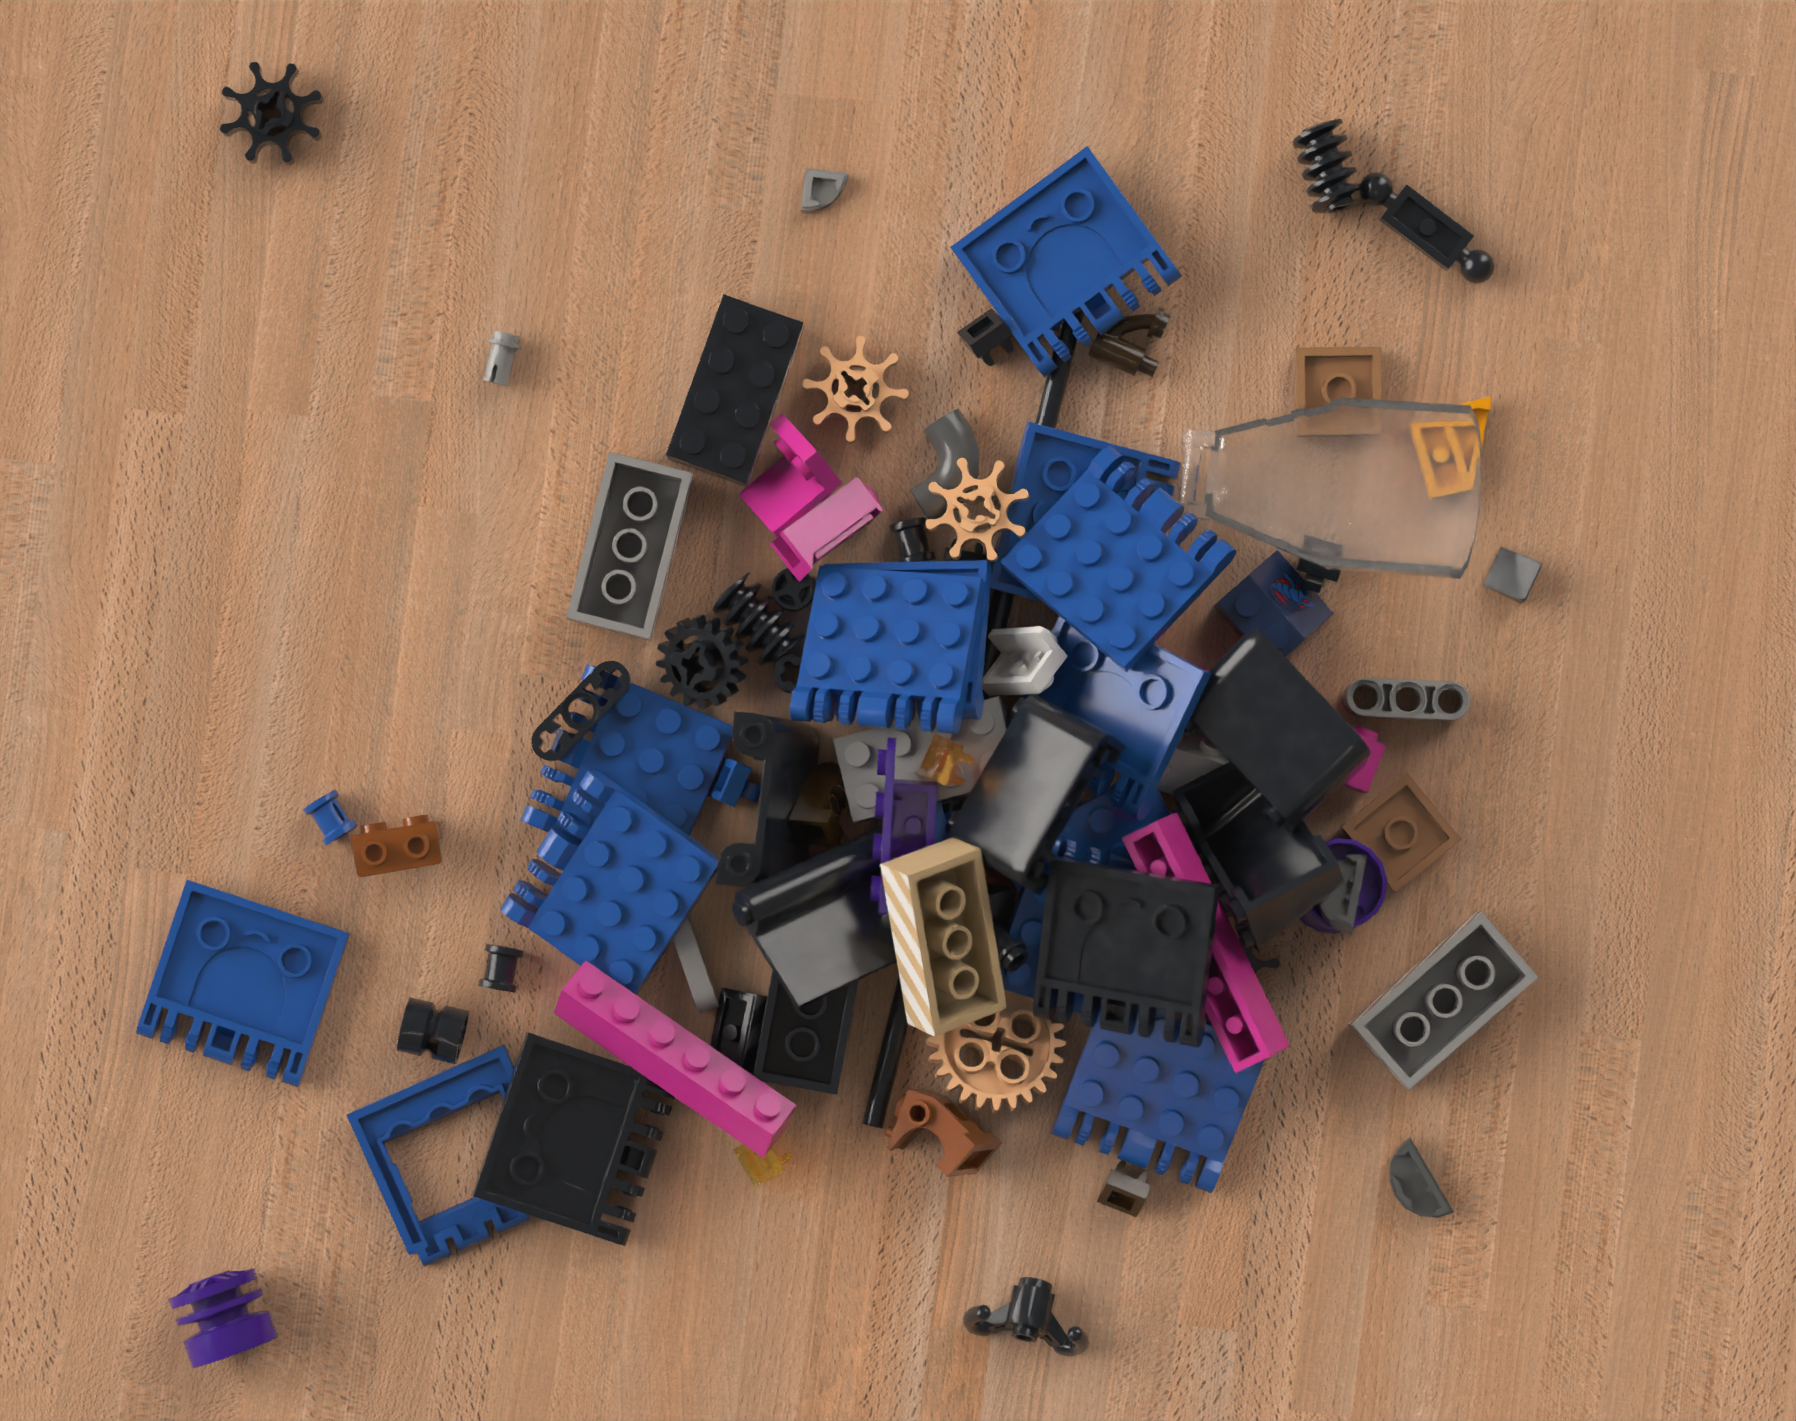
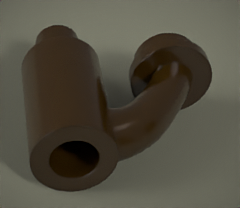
(1124, 354)

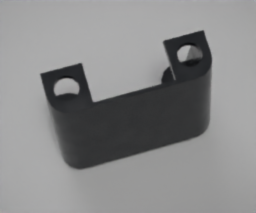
(1261, 871)

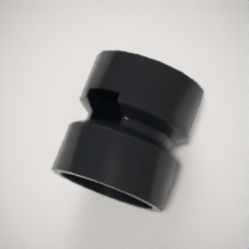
(432, 1030)

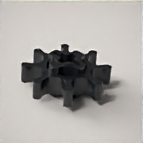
(255, 103)

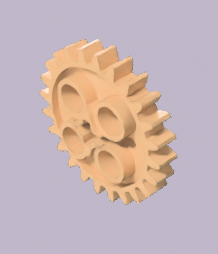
(986, 1080)

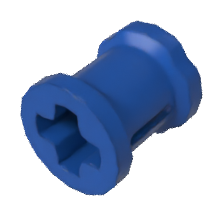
(330, 817)

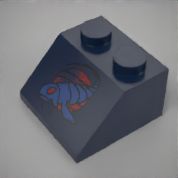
(1274, 604)

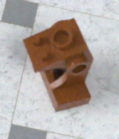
(963, 1142)

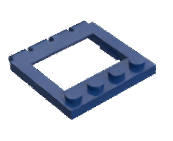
(416, 1108)

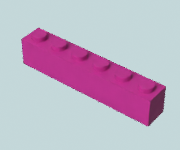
(1234, 995)
(674, 1059)

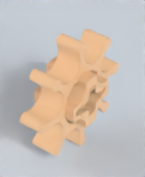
(871, 377)
(986, 492)

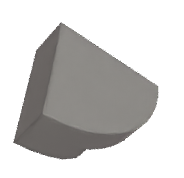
(821, 188)

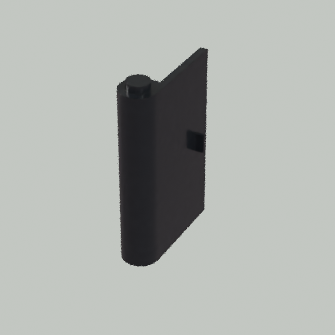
(820, 921)

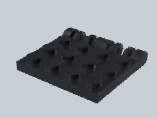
(1129, 942)
(567, 1136)

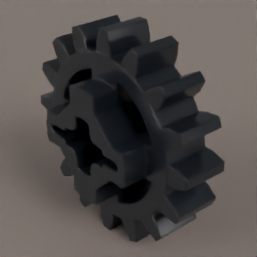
(701, 661)

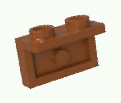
(397, 849)

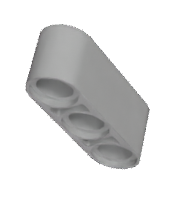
(1427, 699)

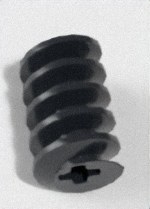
(1327, 168)
(756, 621)

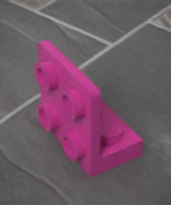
(792, 483)

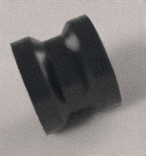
(787, 584)

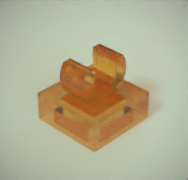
(941, 761)

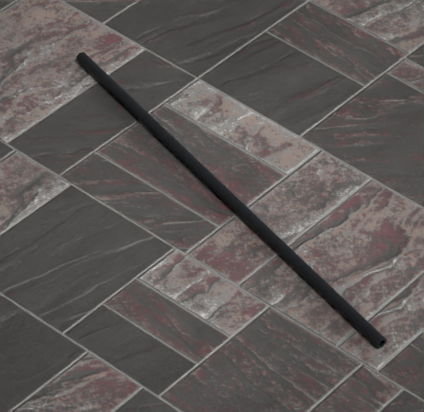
(997, 619)

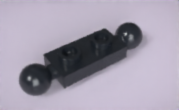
(1426, 228)

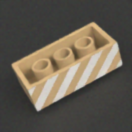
(943, 936)

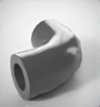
(951, 440)

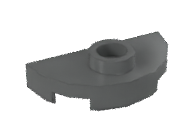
(1341, 904)
(1414, 1183)

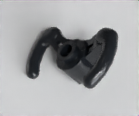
(1028, 1318)

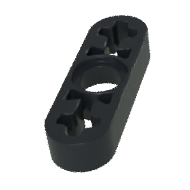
(578, 693)

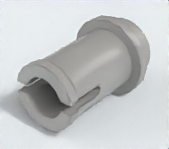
(501, 358)

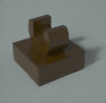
(1123, 1191)

